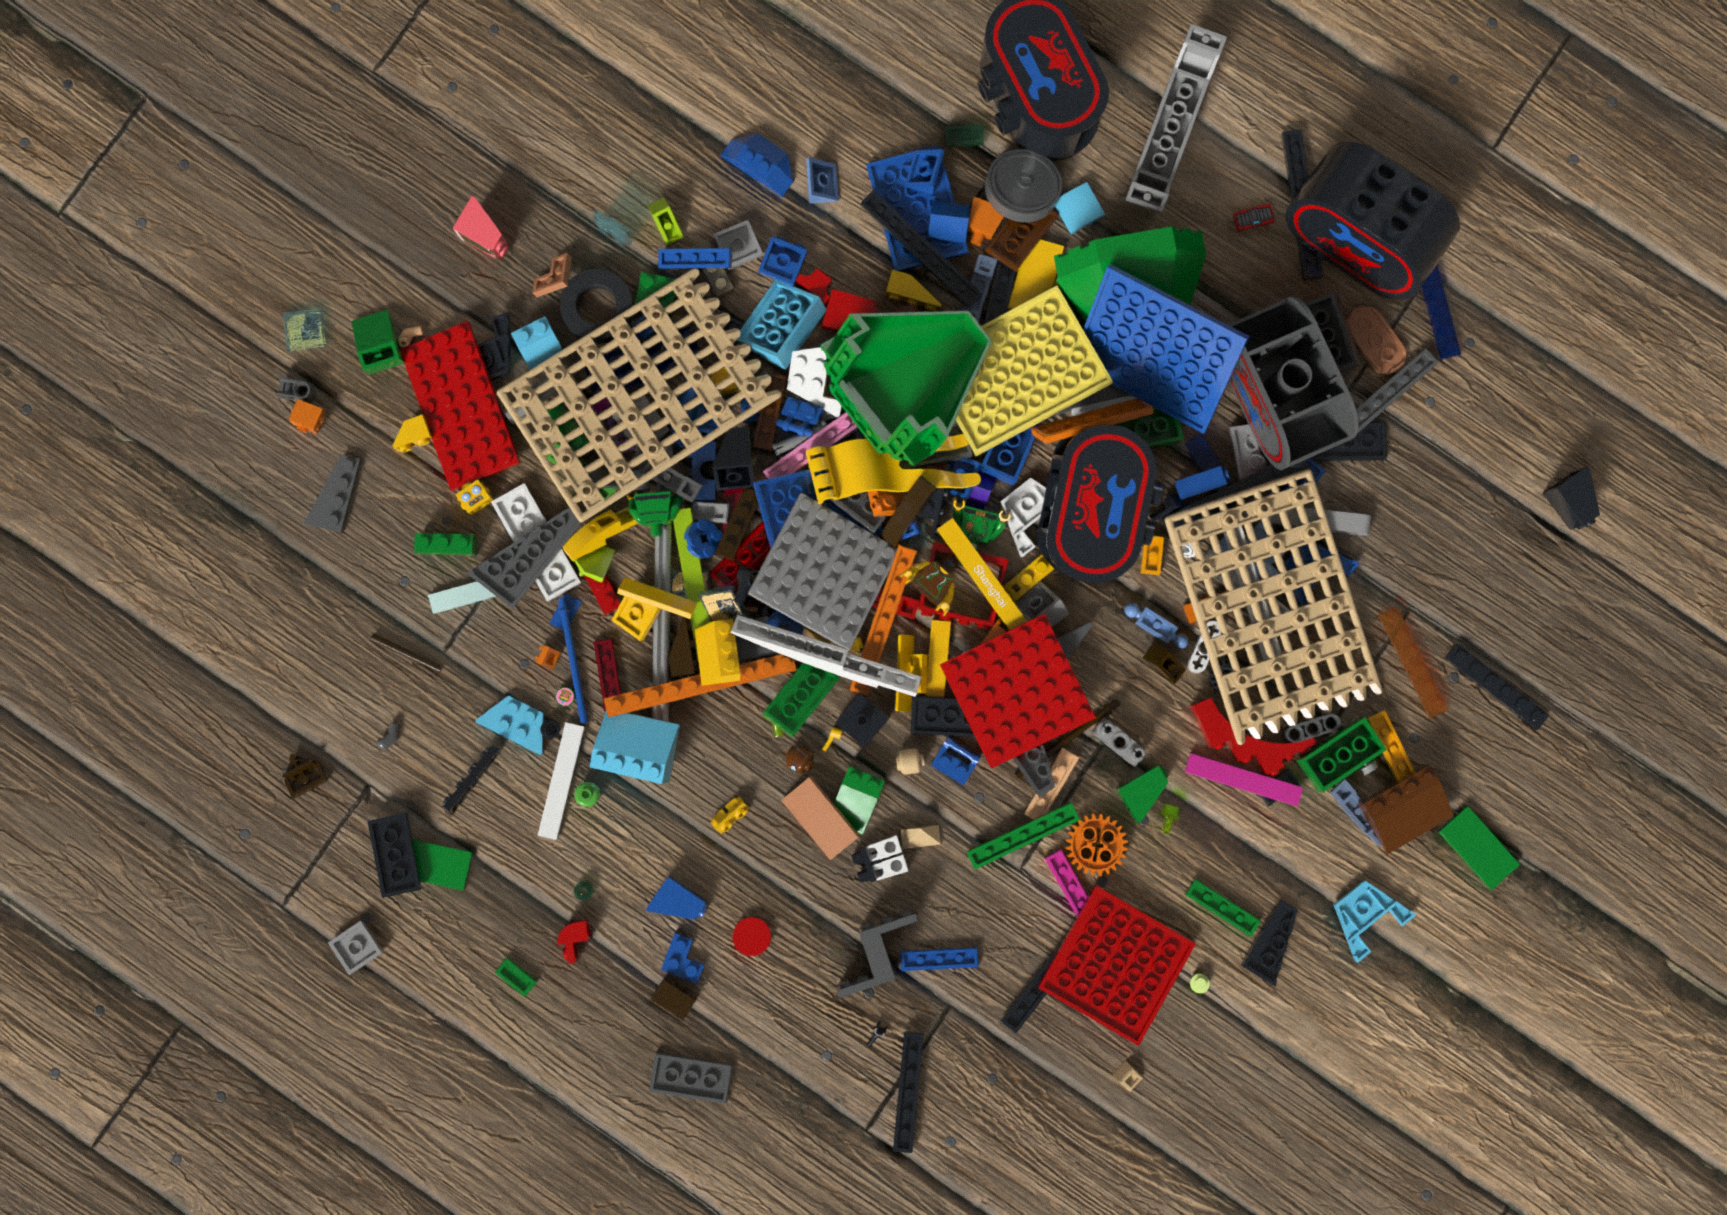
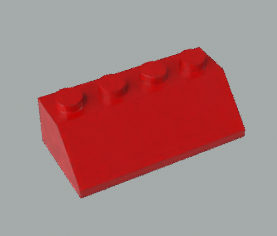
(750, 553)

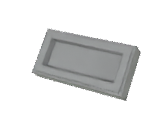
(711, 511)

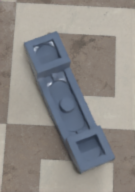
(981, 280)
(1348, 800)

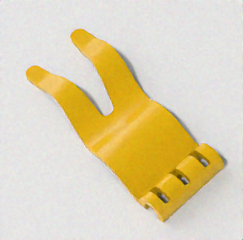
(859, 468)

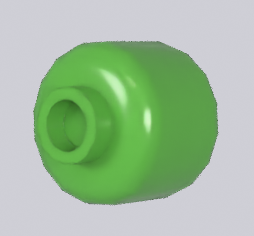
(587, 794)

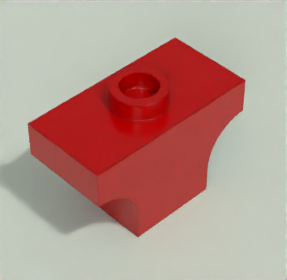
(816, 284)

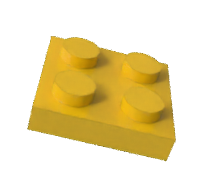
(635, 617)

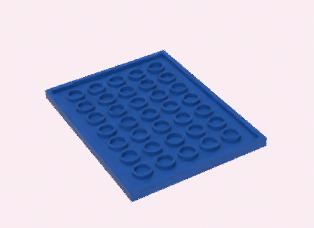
(1162, 348)

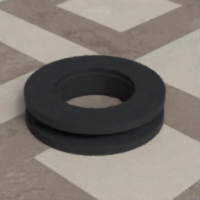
(581, 284)

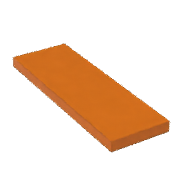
(1107, 415)

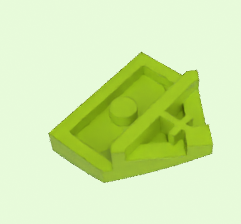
(595, 563)

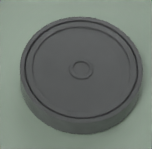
(1023, 185)

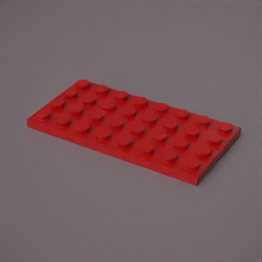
(460, 406)

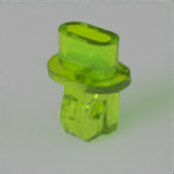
(1170, 813)

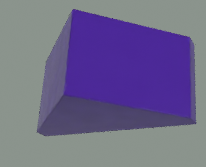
(980, 493)

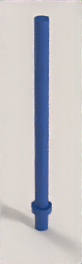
(572, 659)

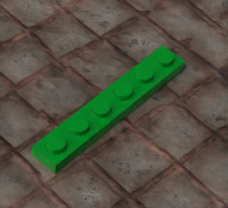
(1022, 835)

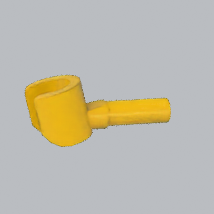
(835, 733)

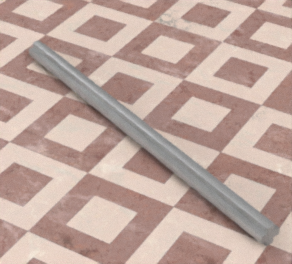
(661, 630)

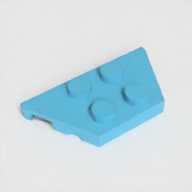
(515, 722)

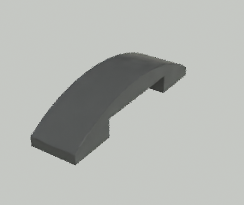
(672, 480)

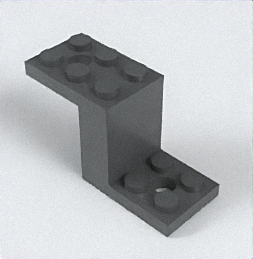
(876, 953)

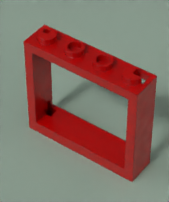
(964, 619)

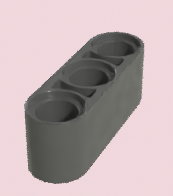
(1320, 728)

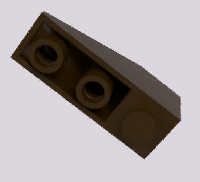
(681, 654)

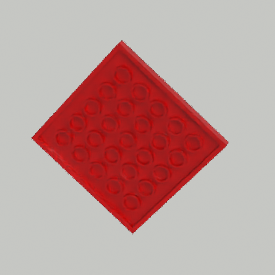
(1017, 691)
(1116, 965)

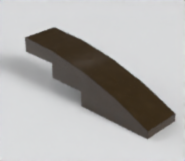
(907, 511)

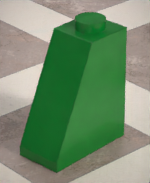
(1143, 791)

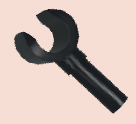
(878, 1033)

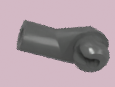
(389, 739)

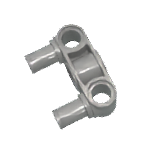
(1108, 732)

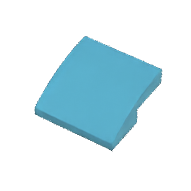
(1079, 208)

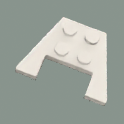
(809, 379)
(1026, 509)

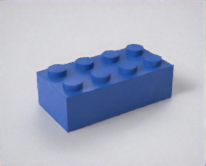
(1008, 457)

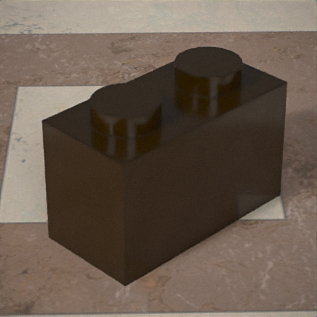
(674, 998)

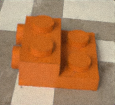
(885, 502)

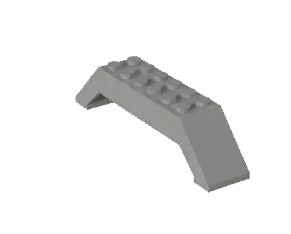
(1175, 118)

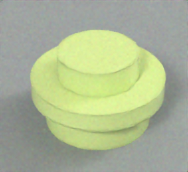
(1199, 983)

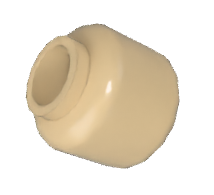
(909, 761)

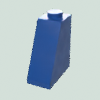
(1202, 482)
(677, 901)

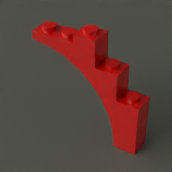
(1268, 755)

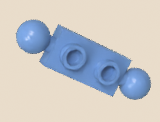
(1156, 625)

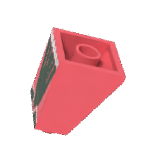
(479, 230)

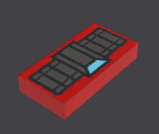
(1253, 217)

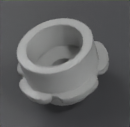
(1369, 767)

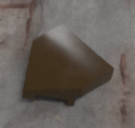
(303, 775)

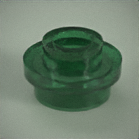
(587, 886)

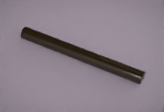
(407, 653)

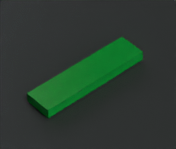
(1222, 907)

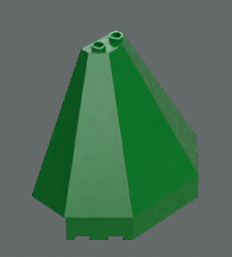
(1159, 257)
(905, 376)

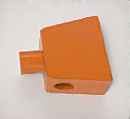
(983, 221)

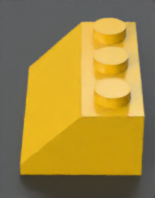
(717, 653)

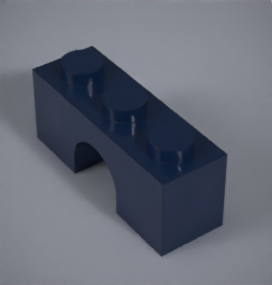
(700, 458)

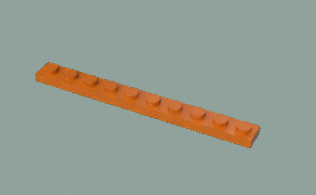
(692, 686)

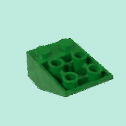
(376, 342)

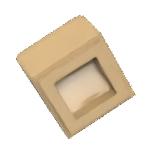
(1127, 1076)

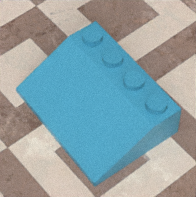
(781, 323)
(636, 747)

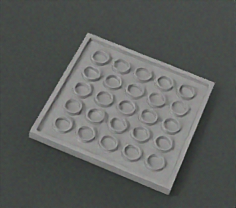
(823, 571)

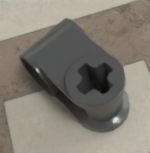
(292, 390)

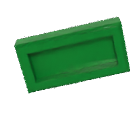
(516, 976)

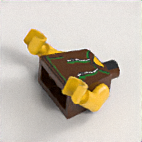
(933, 582)

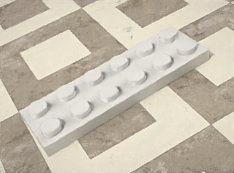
(520, 517)

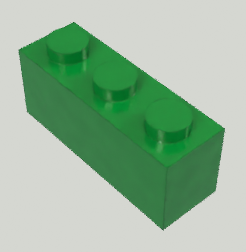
(445, 544)

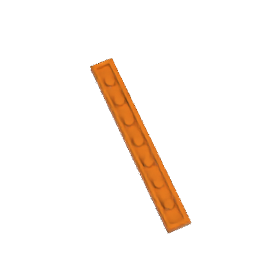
(885, 611)

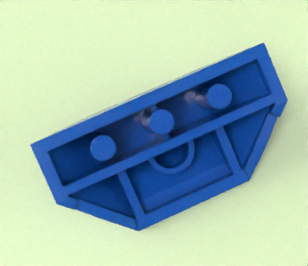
(761, 161)

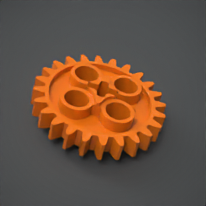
(1114, 846)

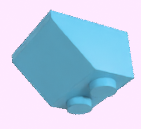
(536, 342)

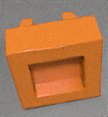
(548, 657)

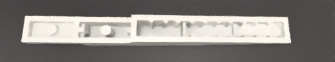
(825, 656)

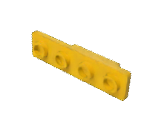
(913, 664)

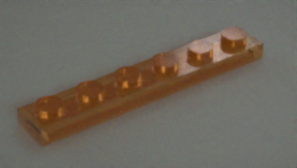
(1413, 662)

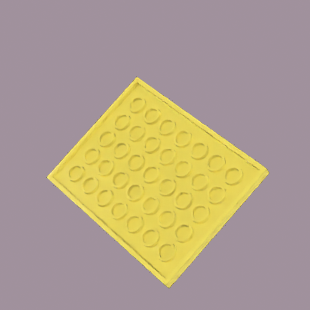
(1030, 371)

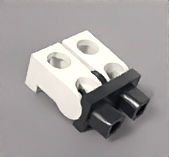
(874, 858)

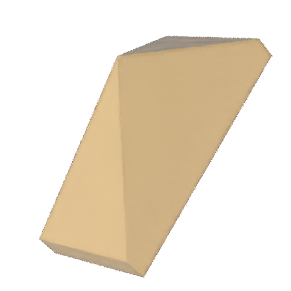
(920, 836)

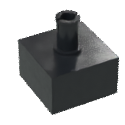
(862, 720)

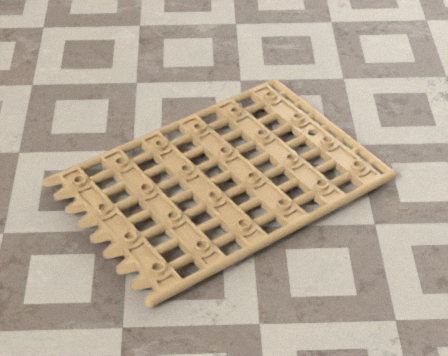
(719, 341)
(1280, 623)

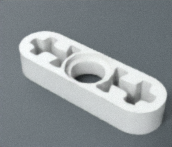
(1194, 657)

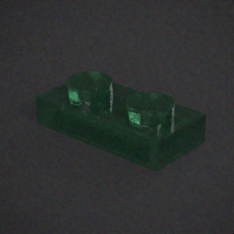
(964, 135)

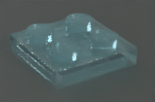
(608, 225)

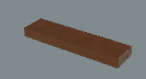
(769, 415)

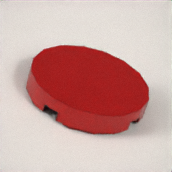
(751, 936)

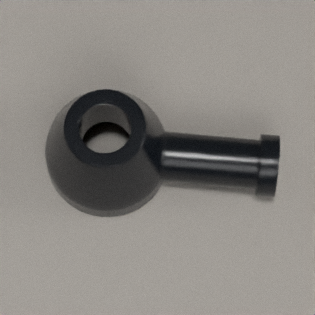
(1172, 504)

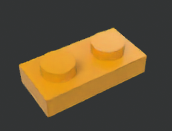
(1152, 557)

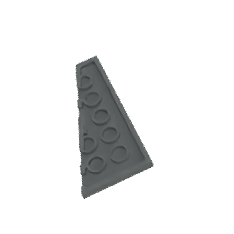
(521, 563)

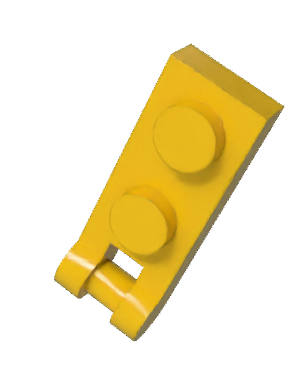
(1028, 577)

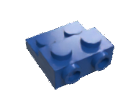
(783, 260)

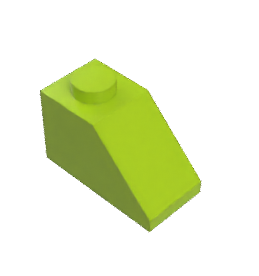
(665, 221)

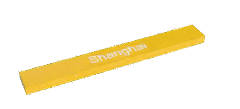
(981, 574)

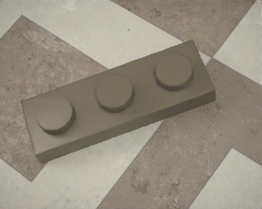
(716, 276)

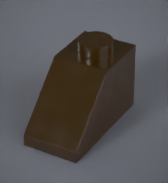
(1164, 663)

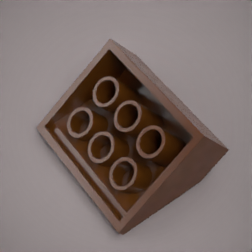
(1406, 808)

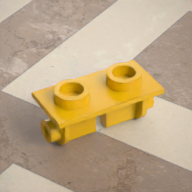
(737, 809)

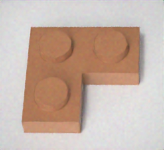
(557, 277)

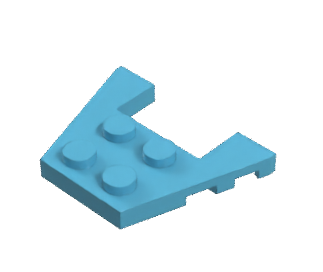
(1361, 909)

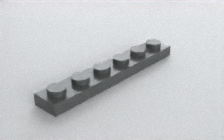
(1395, 388)

